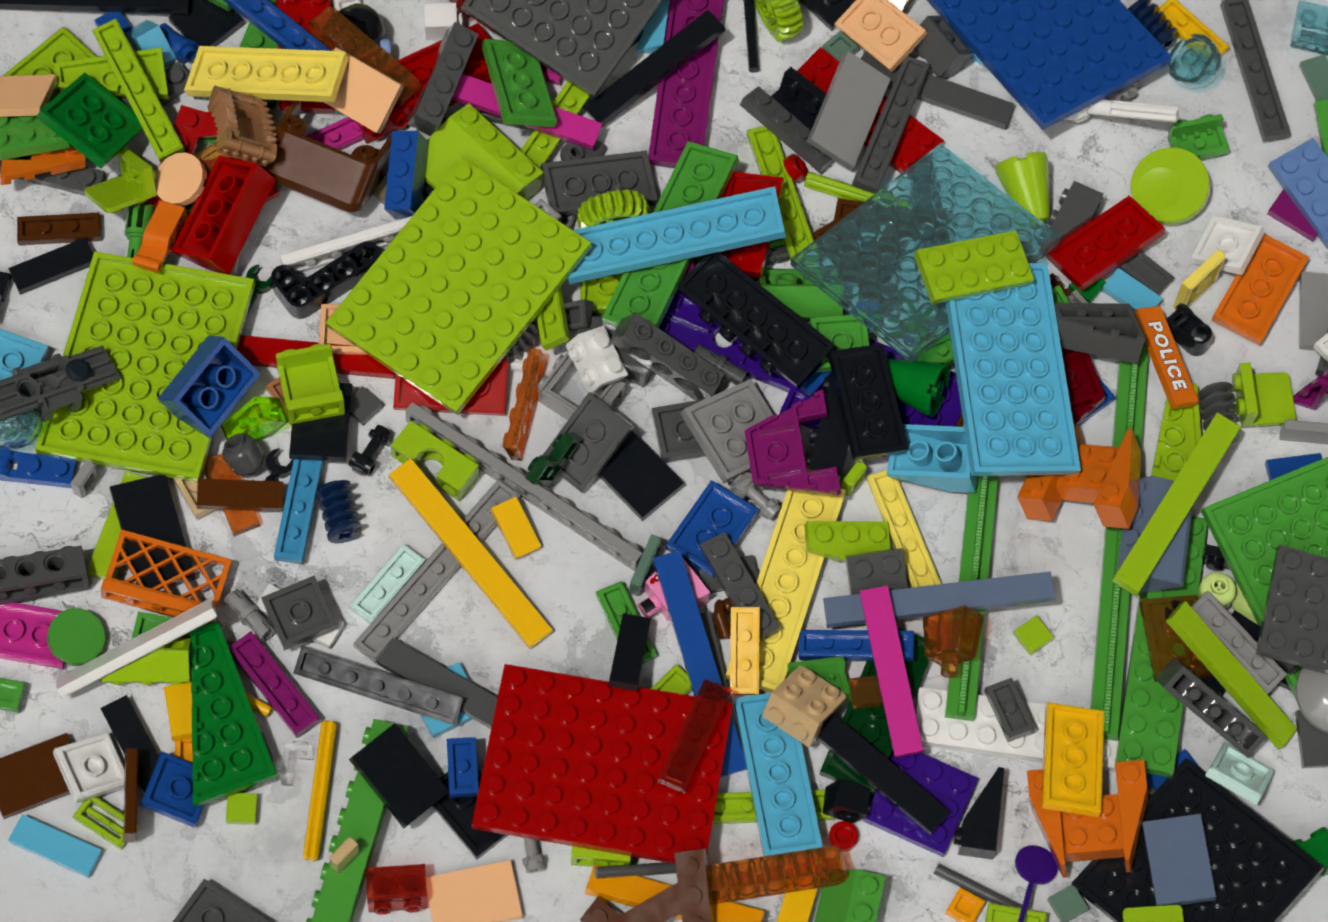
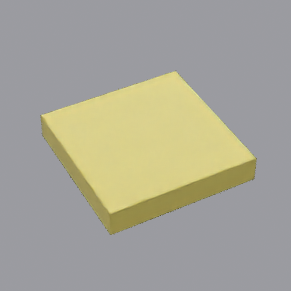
(1200, 279)

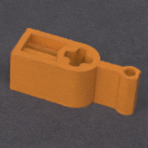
(160, 236)

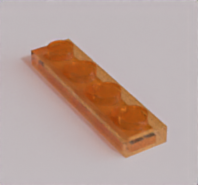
(527, 397)

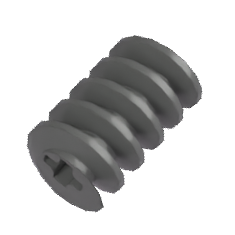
(1217, 399)

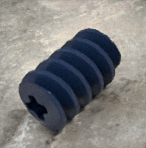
(1153, 23)
(337, 511)

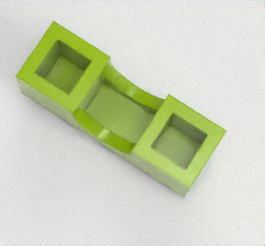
(419, 444)

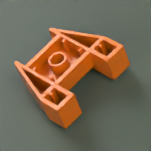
(1106, 478)
(1086, 837)

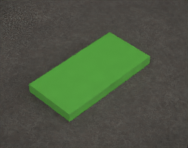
(518, 85)

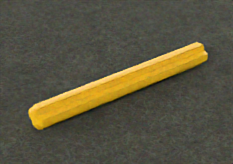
(320, 791)

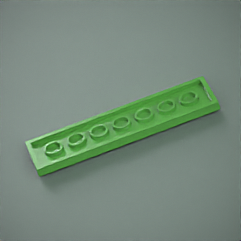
(697, 177)

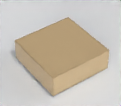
(344, 855)

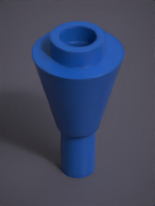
(182, 47)

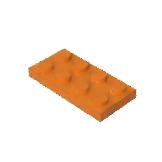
(1261, 291)

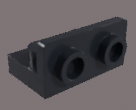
(800, 97)

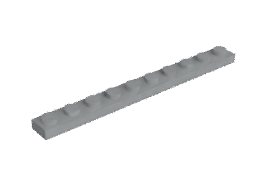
(538, 495)

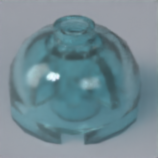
(1195, 62)
(21, 429)

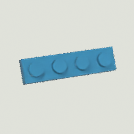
(298, 511)

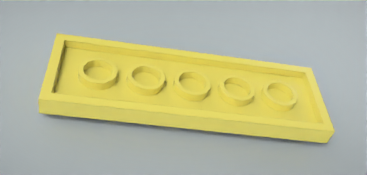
(268, 73)

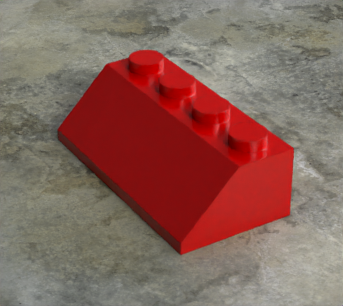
(224, 214)

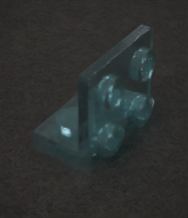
(1310, 28)

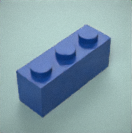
(406, 173)

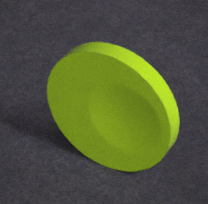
(1171, 185)

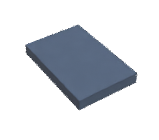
(1179, 860)

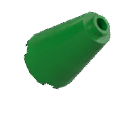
(920, 383)

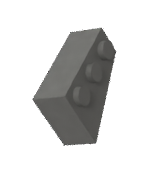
(1100, 330)

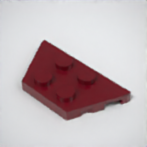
(1082, 384)

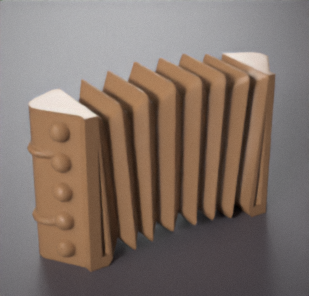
(243, 126)

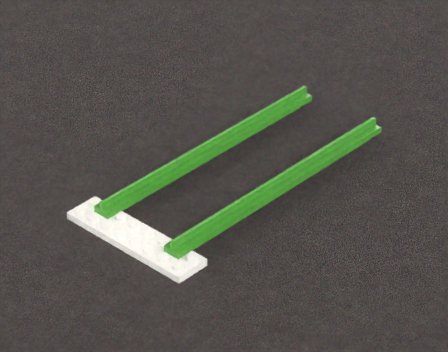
(965, 720)

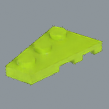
(845, 538)

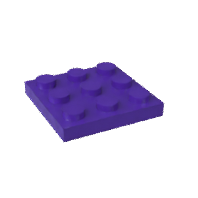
(942, 782)

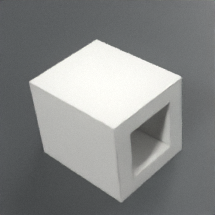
(439, 19)

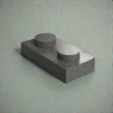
(1009, 709)

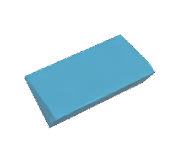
(655, 30)

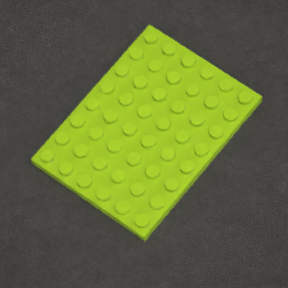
(459, 285)
(150, 332)

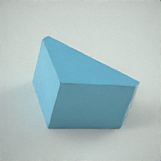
(150, 36)

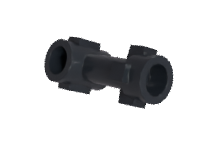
(363, 462)

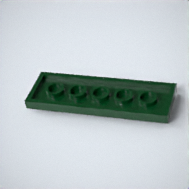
(871, 721)

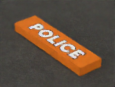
(1166, 358)

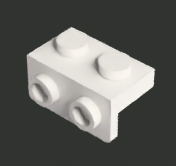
(596, 359)

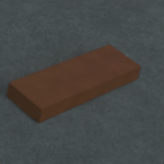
(58, 228)
(240, 495)
(130, 794)

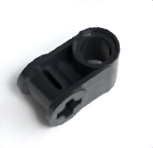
(1184, 326)

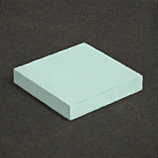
(1240, 774)

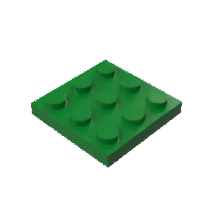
(91, 120)

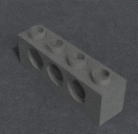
(666, 357)
(43, 580)
(1210, 707)

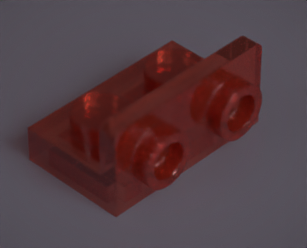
(396, 889)

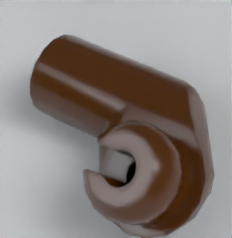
(720, 618)

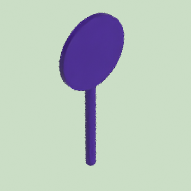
(1035, 866)

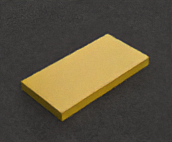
(1072, 759)

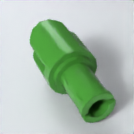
(136, 222)

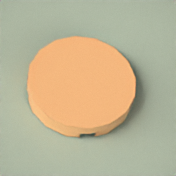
(180, 179)

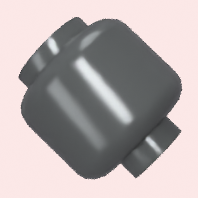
(243, 454)

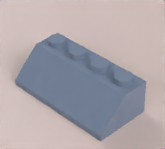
(1171, 566)

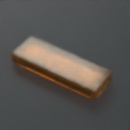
(238, 520)

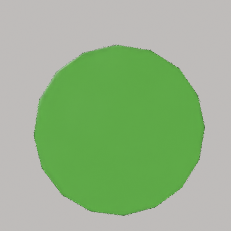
(75, 636)

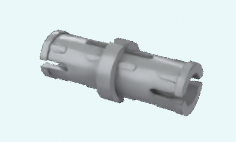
(249, 615)

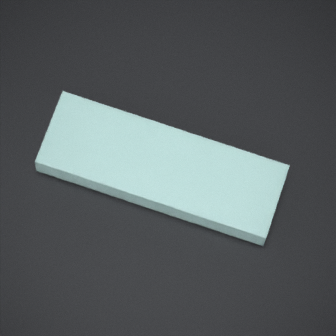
(387, 583)

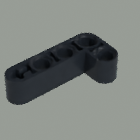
(356, 261)

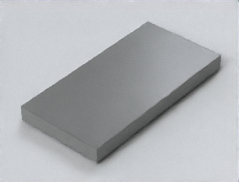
(848, 110)

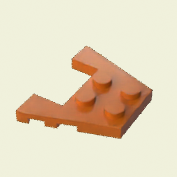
(53, 162)

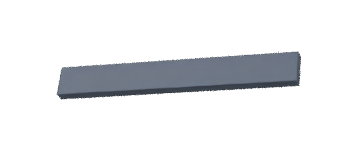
(934, 599)

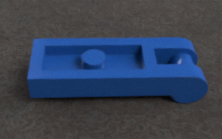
(37, 468)

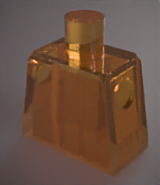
(952, 638)

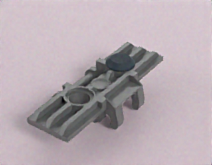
(73, 377)

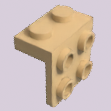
(802, 704)

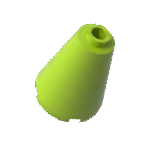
(1027, 182)

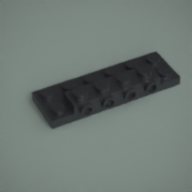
(755, 319)

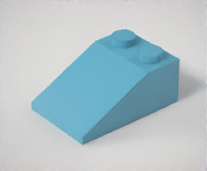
(934, 459)

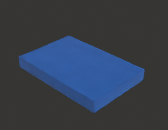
(711, 515)

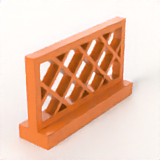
(151, 598)

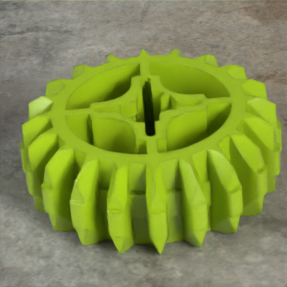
(781, 18)
(612, 207)

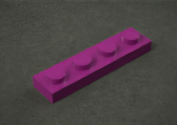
(273, 684)

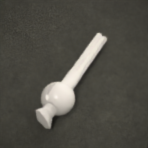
(1128, 110)

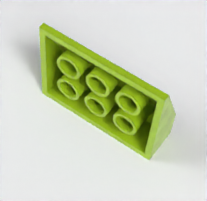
(480, 143)

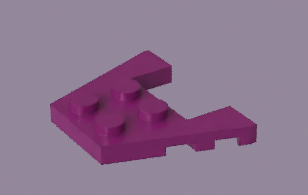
(779, 454)

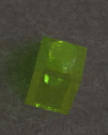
(257, 418)

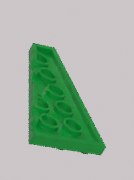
(226, 737)

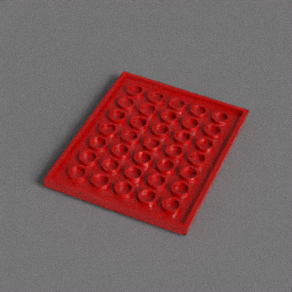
(585, 765)

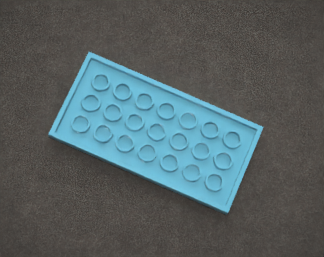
(1013, 381)

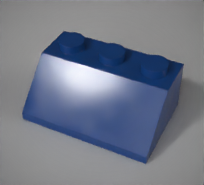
(209, 385)

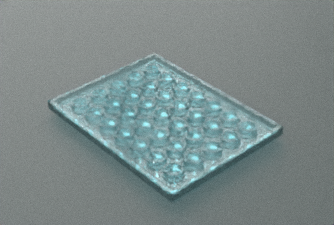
(870, 258)

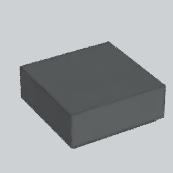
(364, 405)

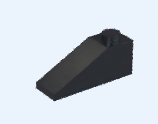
(980, 826)

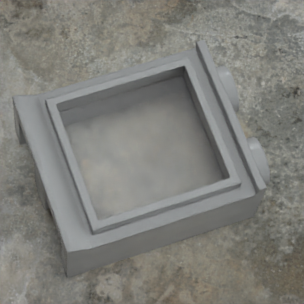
(565, 391)

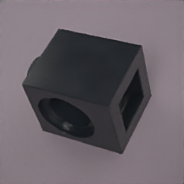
(846, 801)

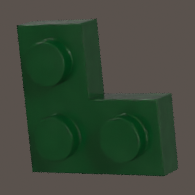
(546, 468)

